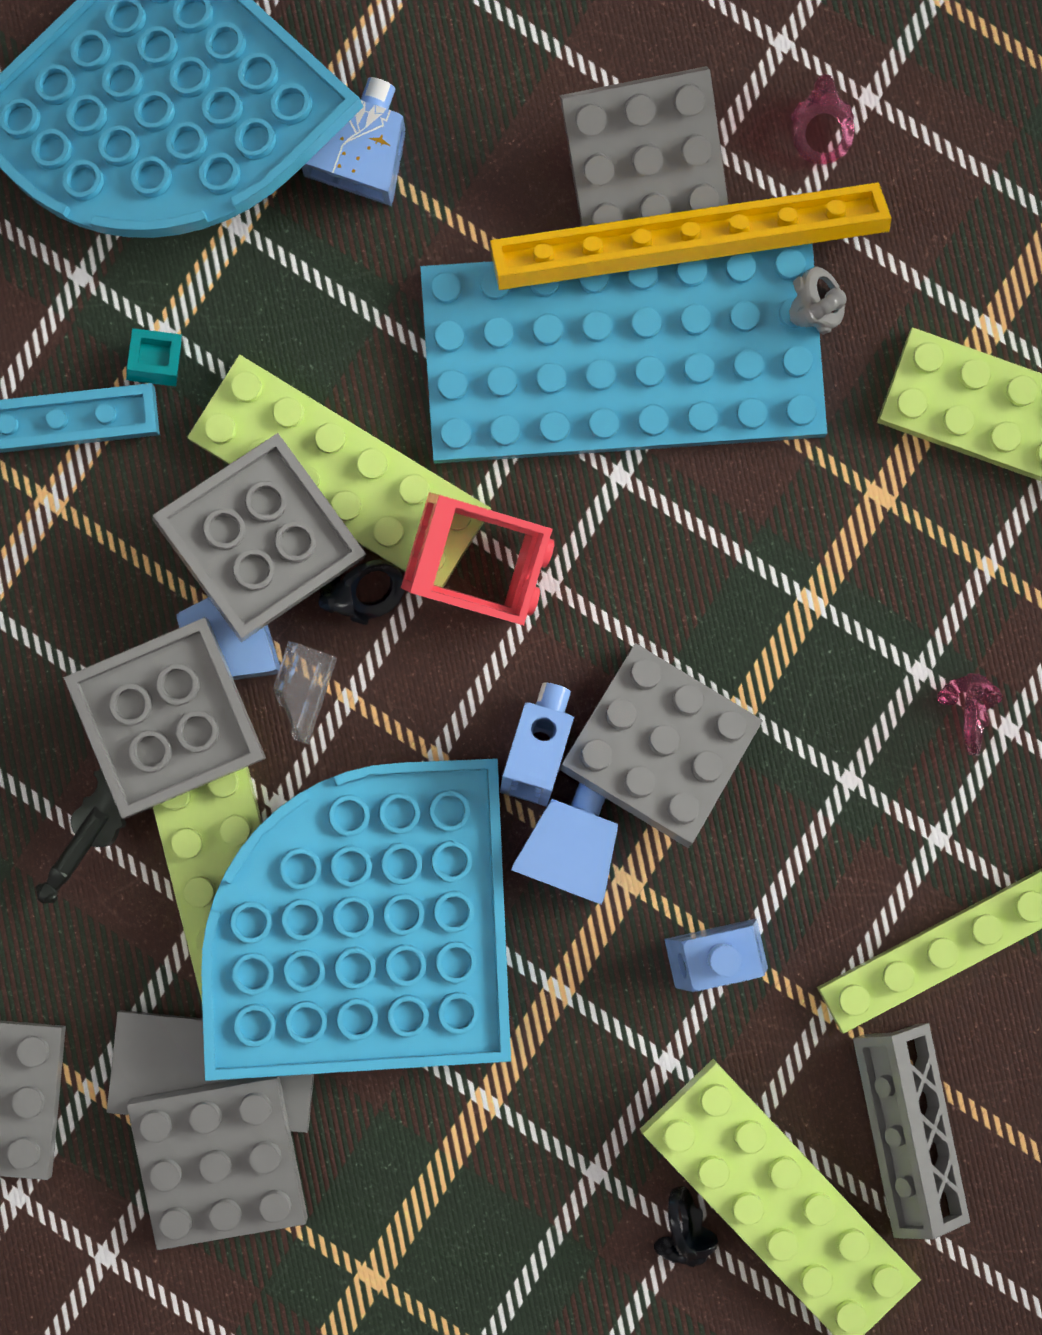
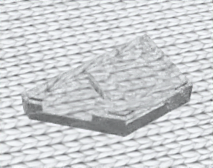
(302, 687)

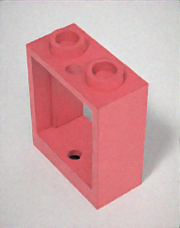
(430, 544)

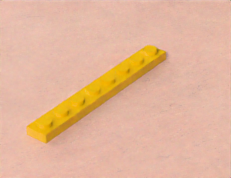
(689, 236)

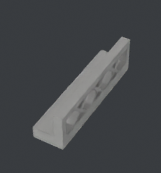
(905, 1135)

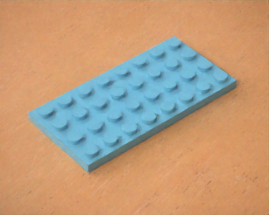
(620, 359)

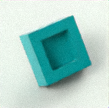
(154, 357)

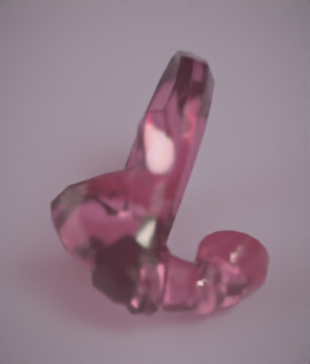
(822, 100)
(979, 698)

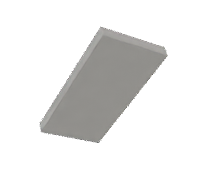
(167, 1055)

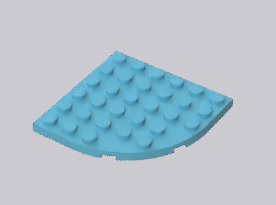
(163, 114)
(363, 929)

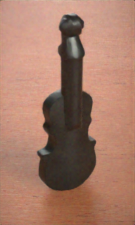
(94, 825)

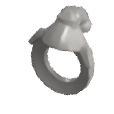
(809, 310)

